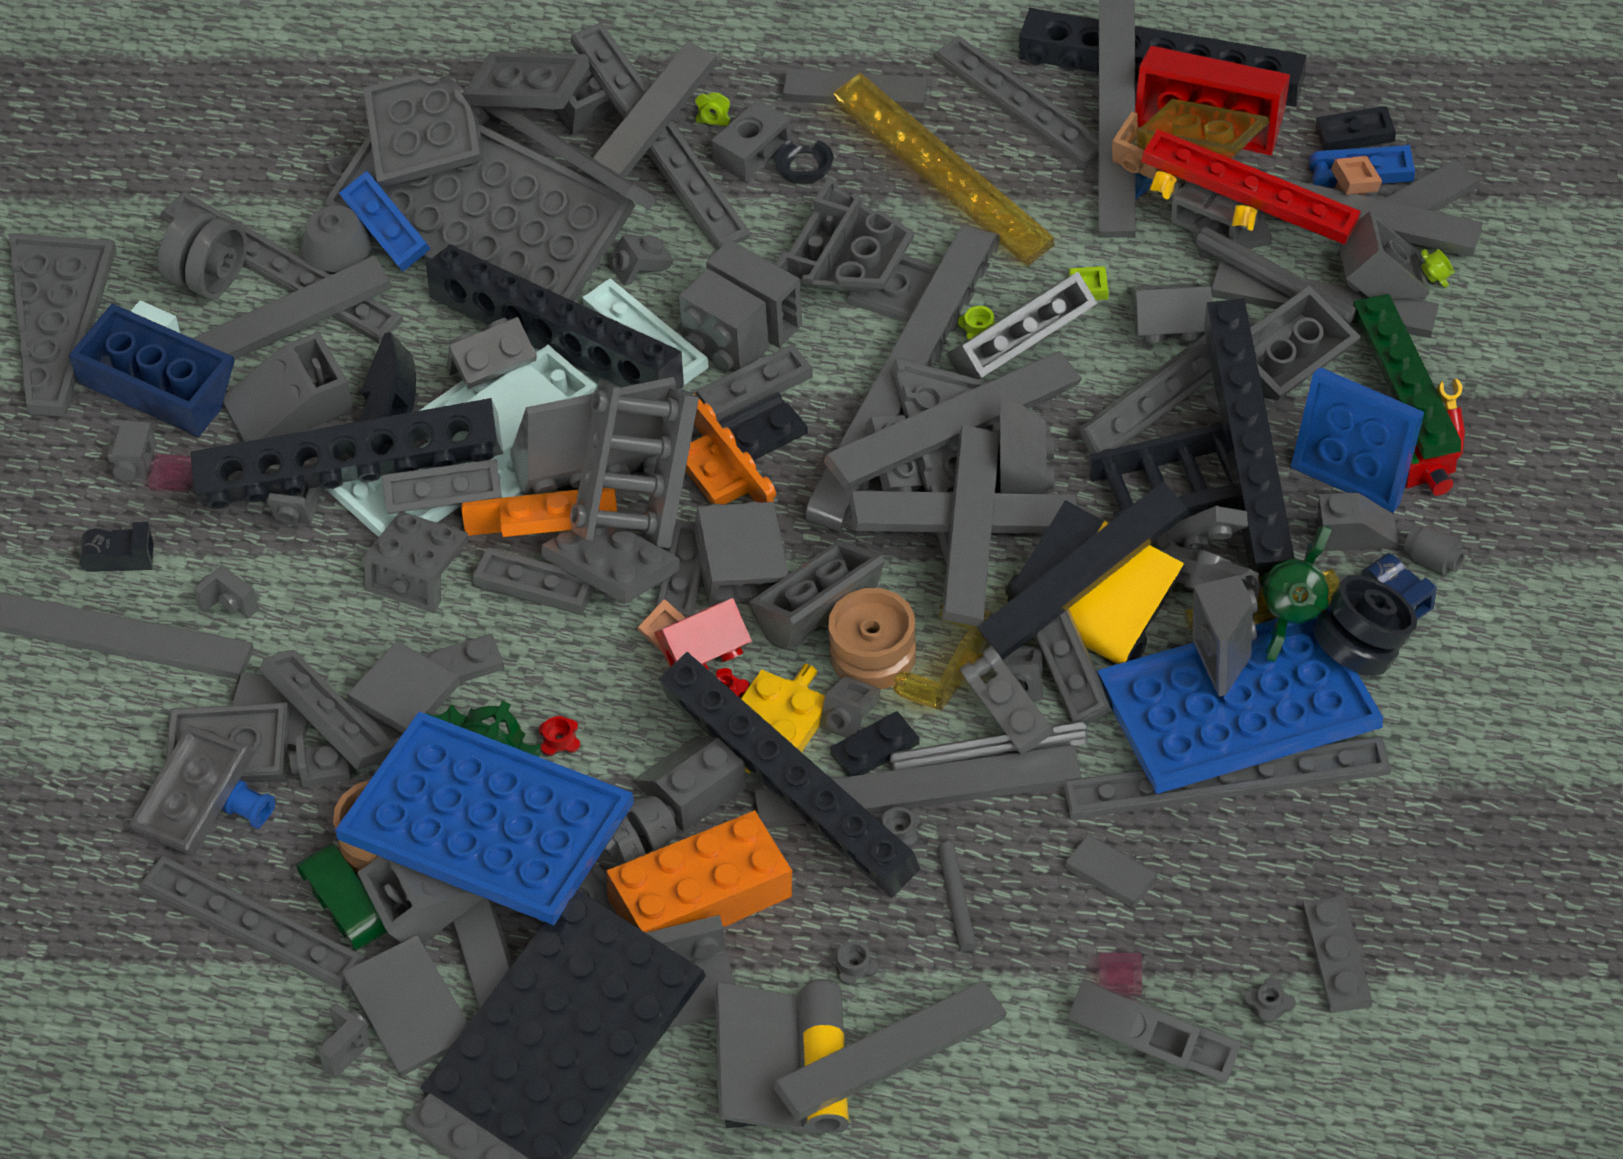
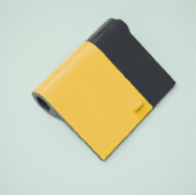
(1121, 607)

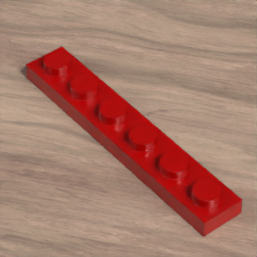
(1251, 186)

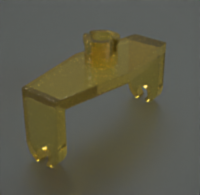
(935, 693)

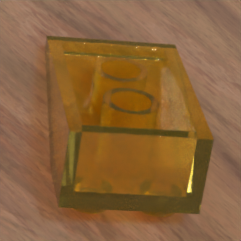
(1204, 125)

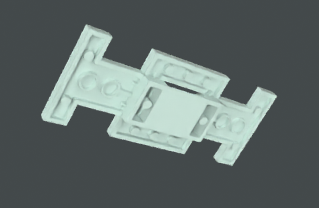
(540, 382)

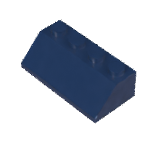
(153, 369)

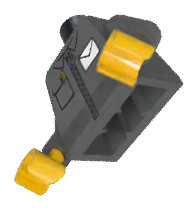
(1200, 207)

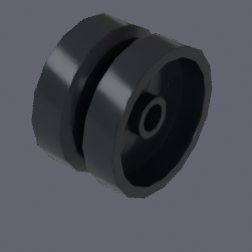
(1365, 625)

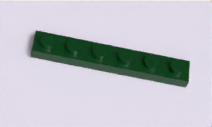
(1406, 373)

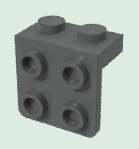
(490, 352)

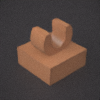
(1356, 175)

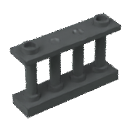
(662, 486)

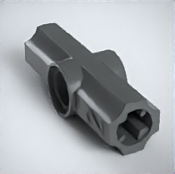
(1208, 567)

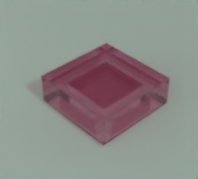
(171, 473)
(1121, 972)

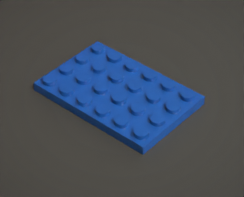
(1270, 712)
(485, 817)

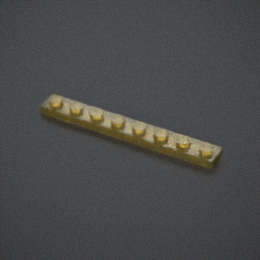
(944, 169)

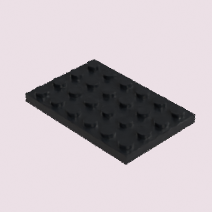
(564, 1031)

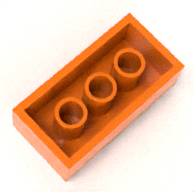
(713, 873)

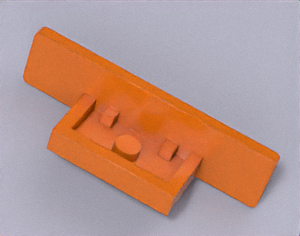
(720, 466)
(527, 513)

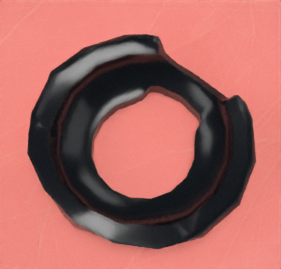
(787, 153)

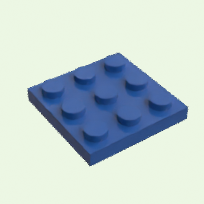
(1356, 439)

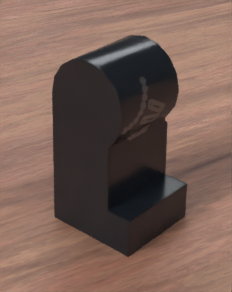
(117, 549)

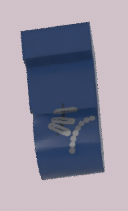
(1392, 572)

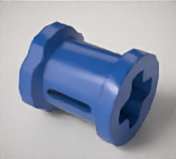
(249, 804)

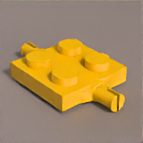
(787, 704)

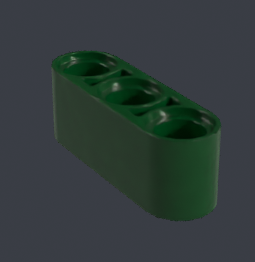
(343, 894)

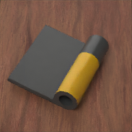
(768, 1037)

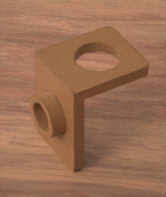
(1127, 154)

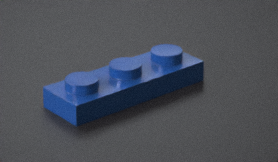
(384, 221)

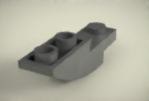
(1154, 1030)

